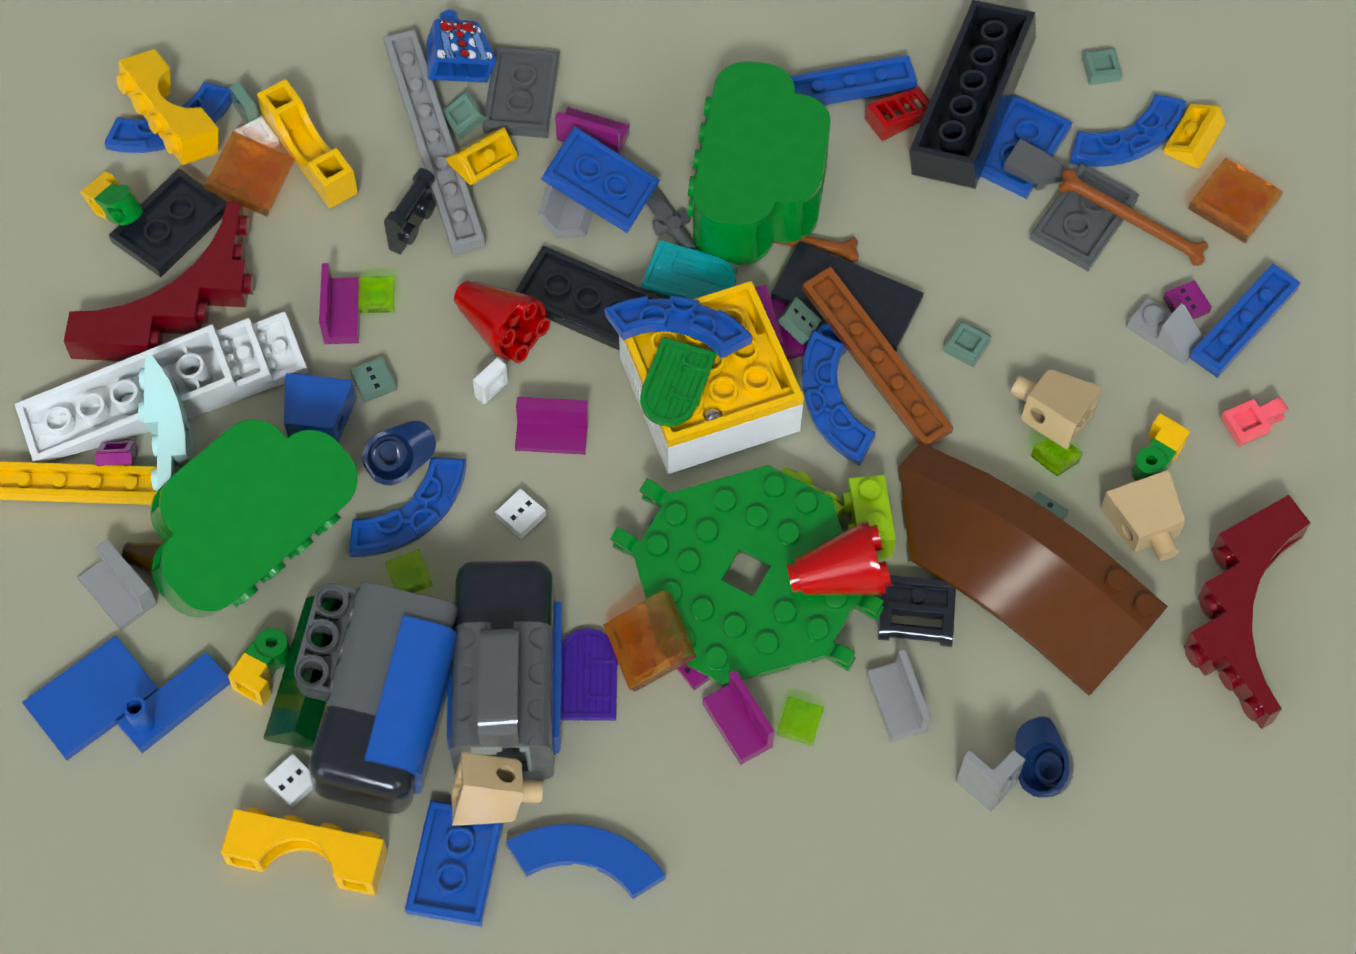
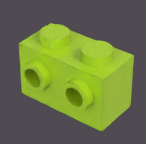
(869, 501)

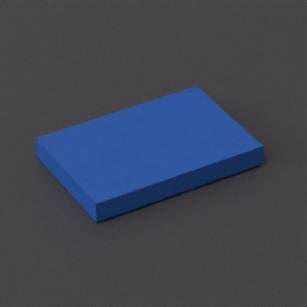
(1032, 125)
(600, 179)
(89, 697)
(453, 868)

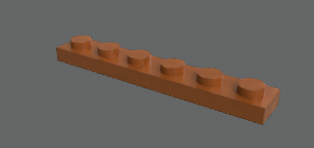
(877, 358)

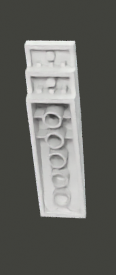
(204, 367)

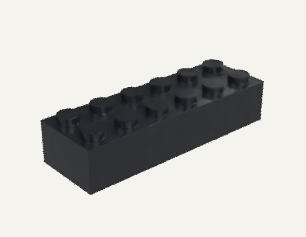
(973, 94)

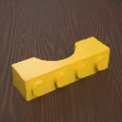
(184, 131)
(322, 166)
(259, 839)

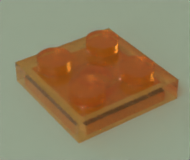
(249, 173)
(1235, 200)
(649, 640)

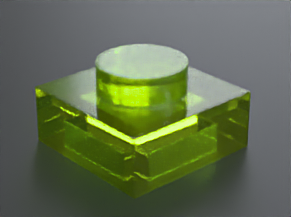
(377, 294)
(1055, 457)
(409, 572)
(800, 721)

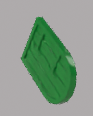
(675, 382)

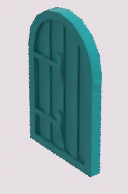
(686, 272)

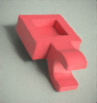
(1250, 421)

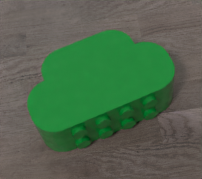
(758, 164)
(244, 511)

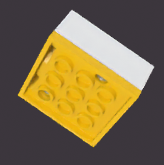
(746, 397)

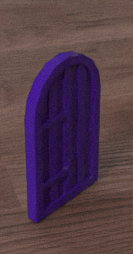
(588, 677)

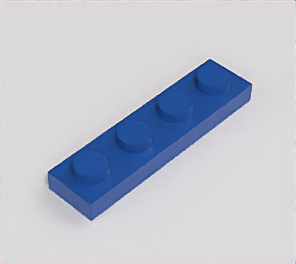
(857, 80)
(1244, 320)

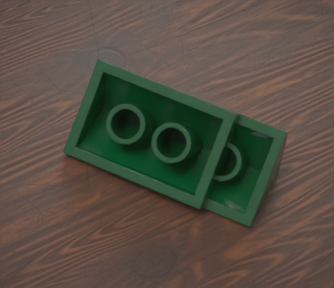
(295, 716)

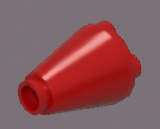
(503, 318)
(842, 565)

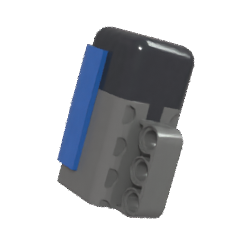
(506, 666)
(381, 691)

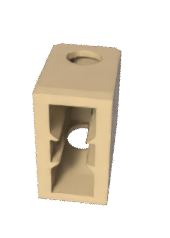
(1057, 405)
(1147, 514)
(490, 790)

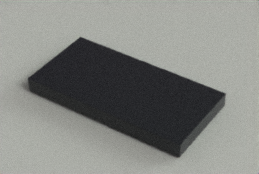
(578, 294)
(883, 299)

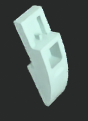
(166, 420)

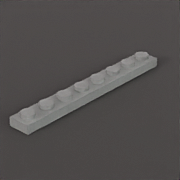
(433, 141)

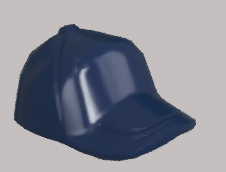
(398, 452)
(1047, 759)

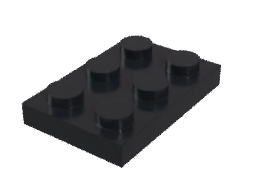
(170, 223)

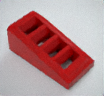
(884, 128)

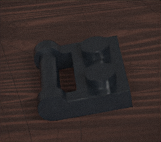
(416, 205)
(918, 599)

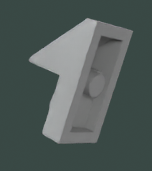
(1168, 331)

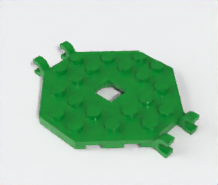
(697, 542)

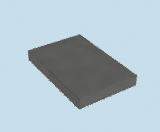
(521, 91)
(1079, 227)

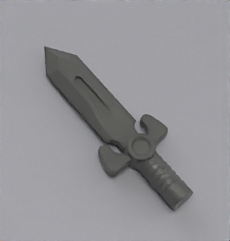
(673, 225)

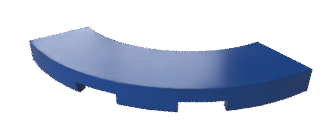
(136, 136)
(1134, 142)
(679, 316)
(825, 403)
(417, 517)
(589, 847)

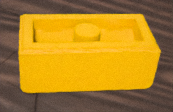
(1195, 134)
(483, 156)

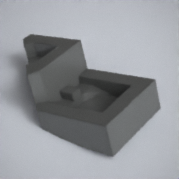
(1033, 165)

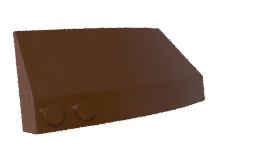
(1023, 566)

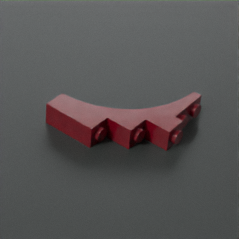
(180, 307)
(1229, 598)

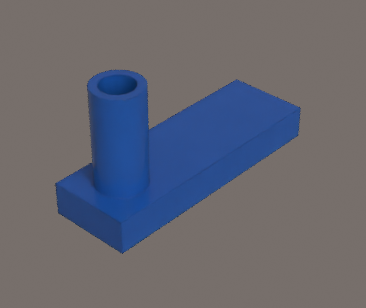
(174, 702)

